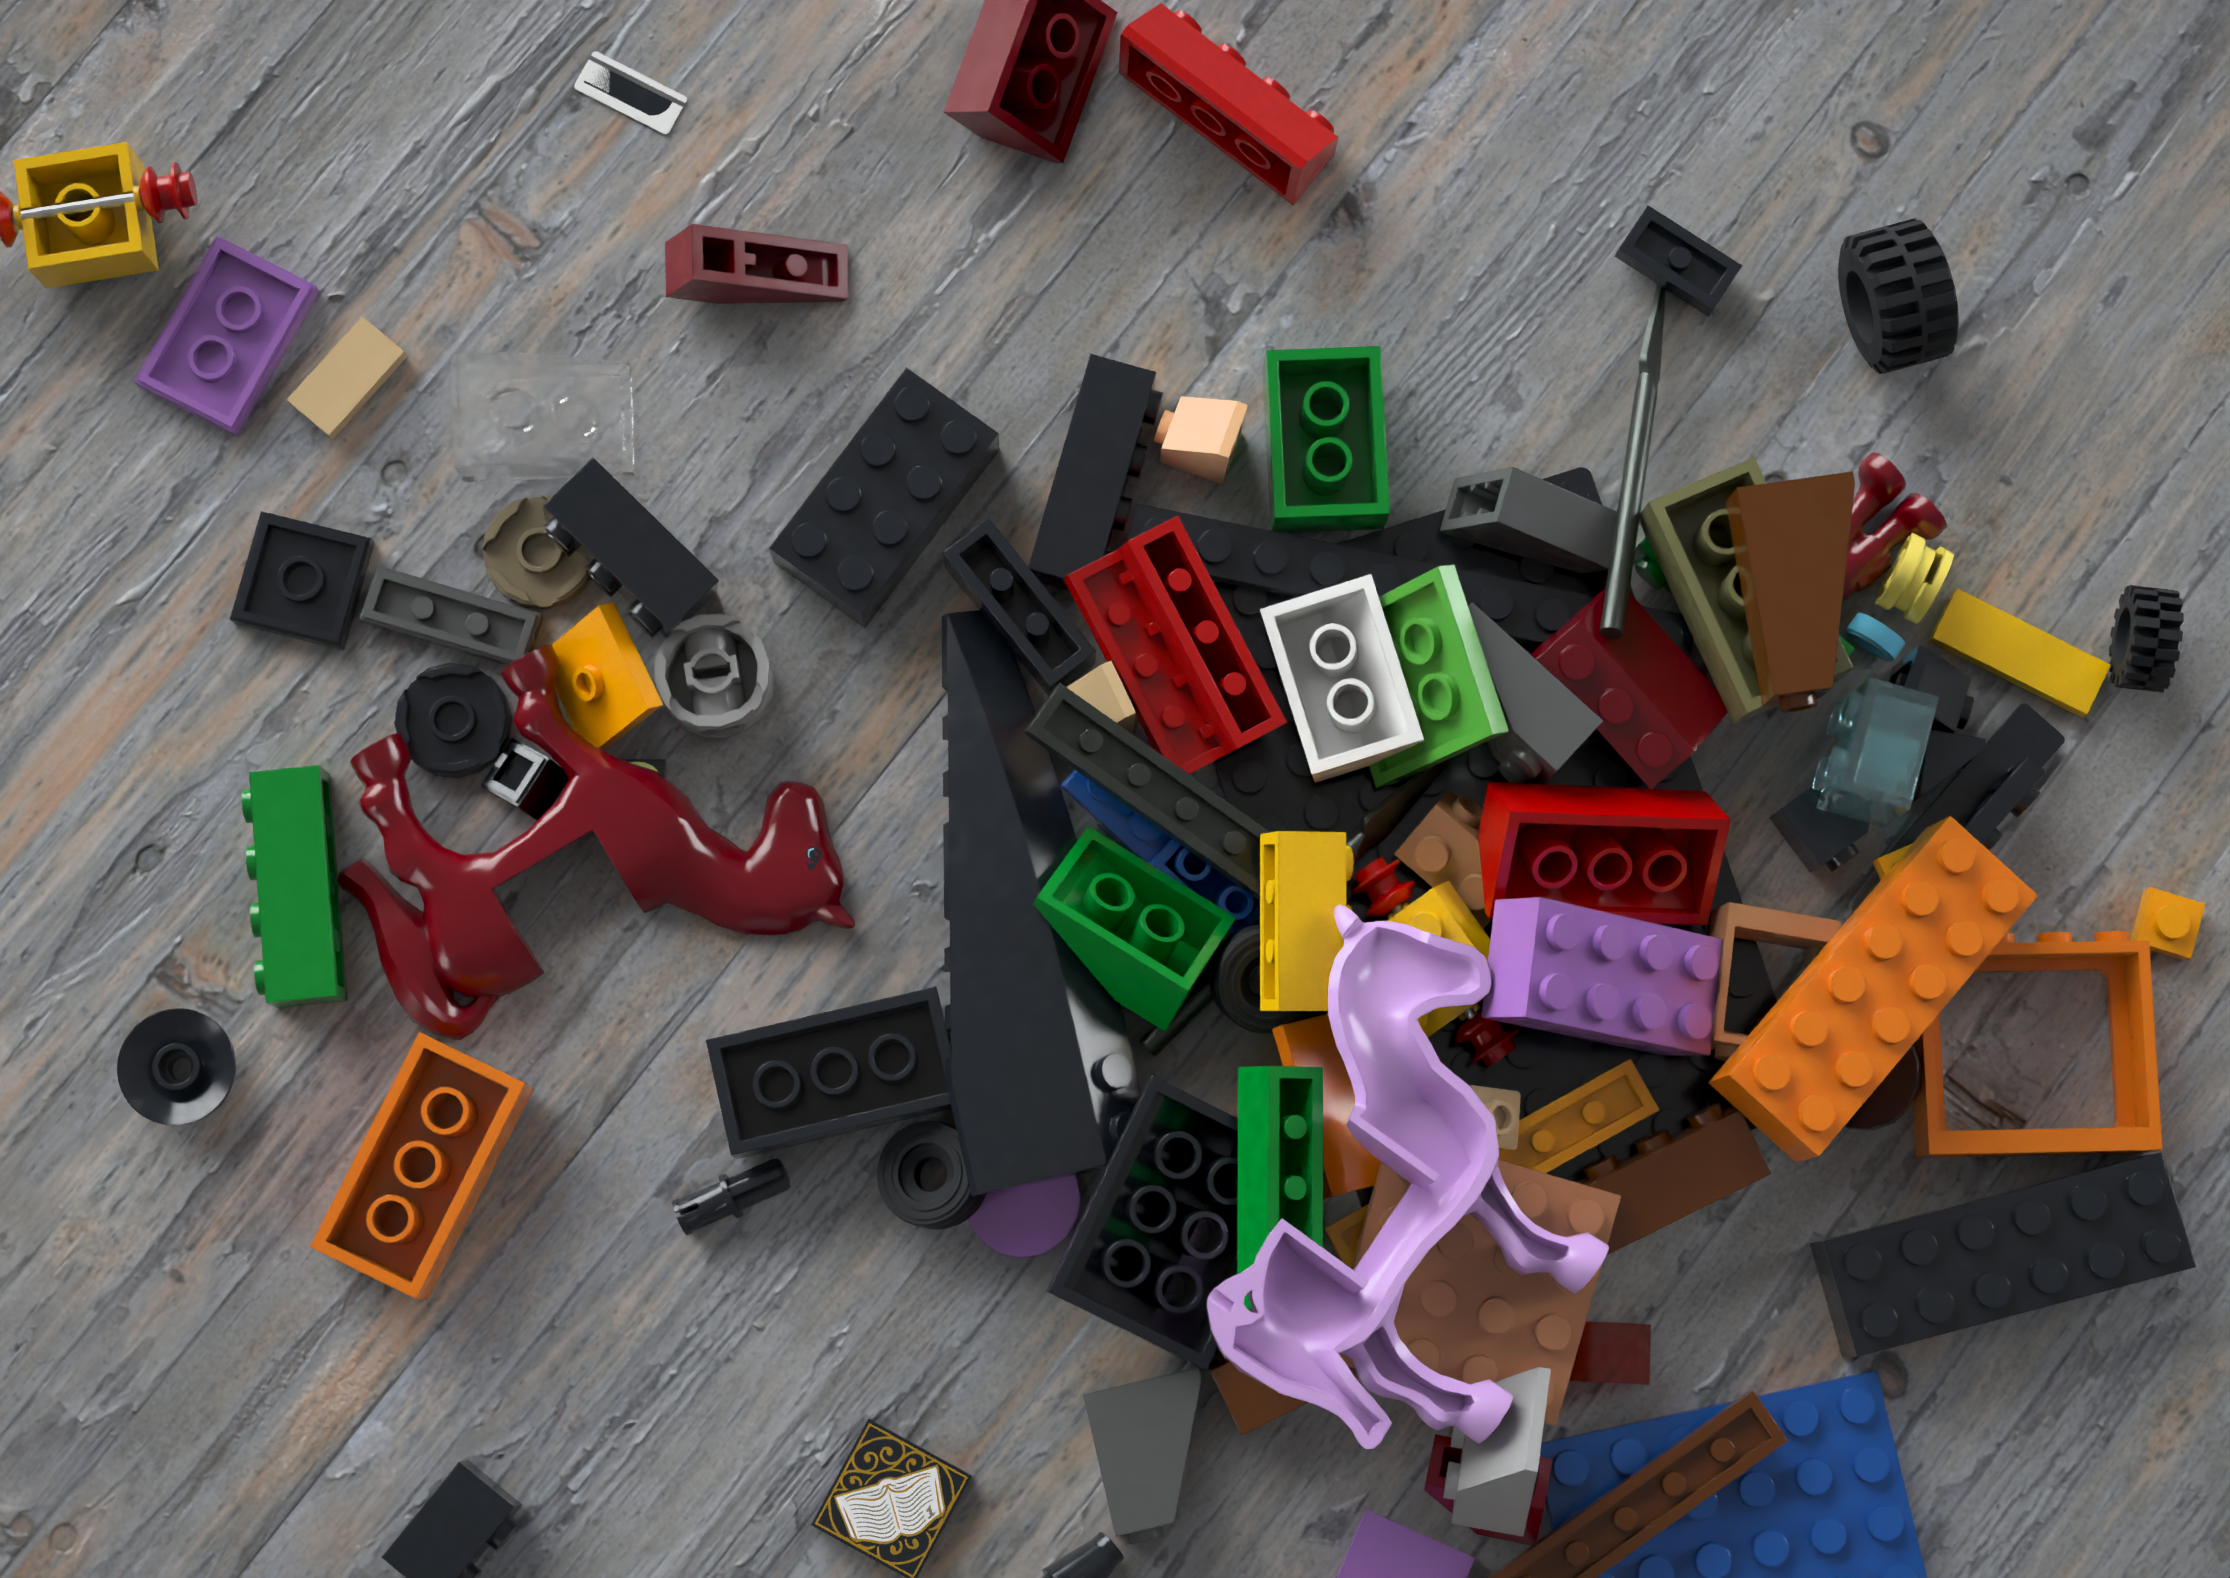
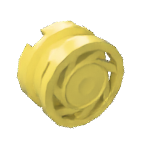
(1914, 578)

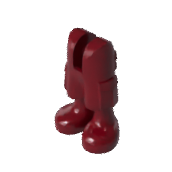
(1869, 554)

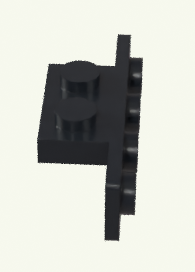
(1994, 780)

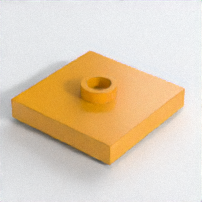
(603, 678)

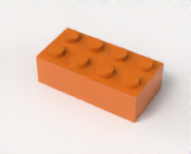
(422, 1167)

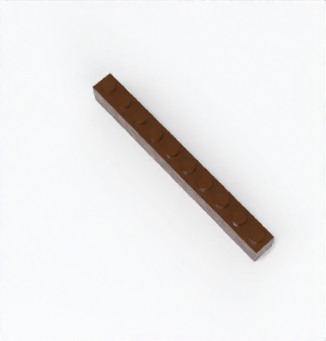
(1656, 1187)

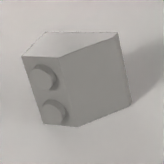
(1498, 1476)

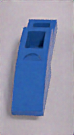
(1162, 852)

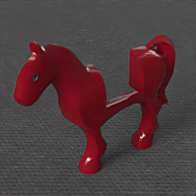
(643, 823)

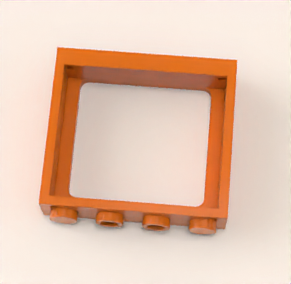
(2132, 1049)

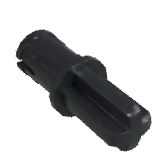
(731, 1195)

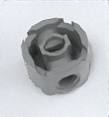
(714, 676)

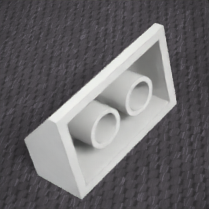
(1342, 677)

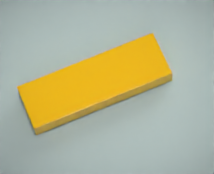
(2019, 653)

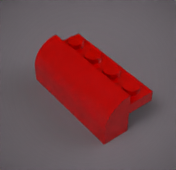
(1175, 647)

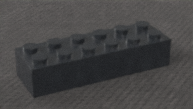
(2002, 1255)

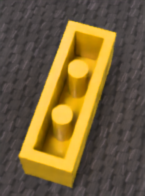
(1299, 888)

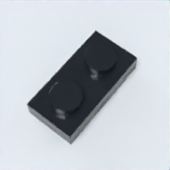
(1678, 260)

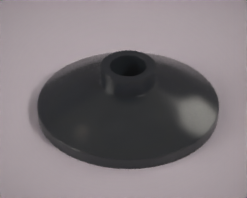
(148, 1061)

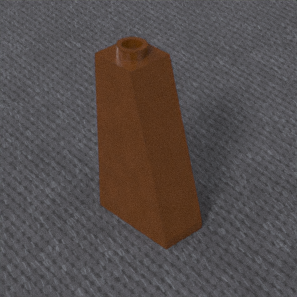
(1792, 578)

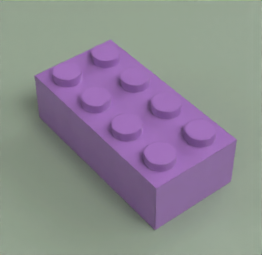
(1602, 977)

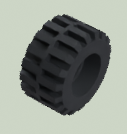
(1898, 296)

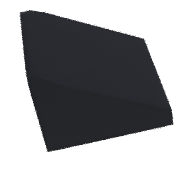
(526, 779)

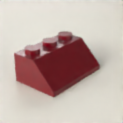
(1030, 72)
(1640, 686)

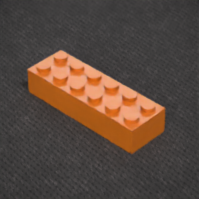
(1873, 990)

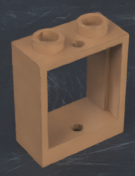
(1765, 926)

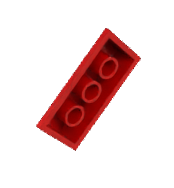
(1226, 101)
(1604, 849)

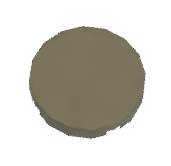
(546, 574)

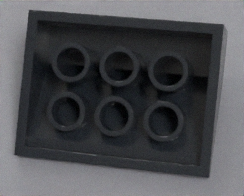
(1159, 1225)

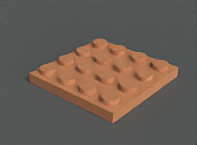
(1473, 1312)

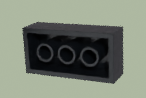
(885, 497)
(832, 1072)

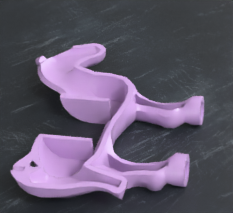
(1439, 1140)

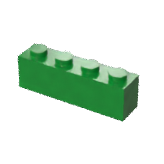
(295, 886)
(1278, 1155)

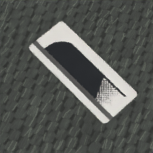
(630, 92)

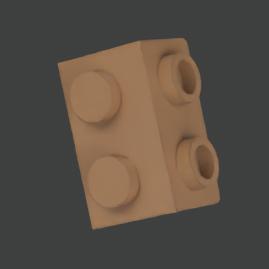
(1448, 849)

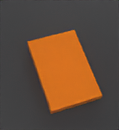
(1345, 1161)

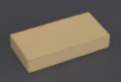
(347, 378)

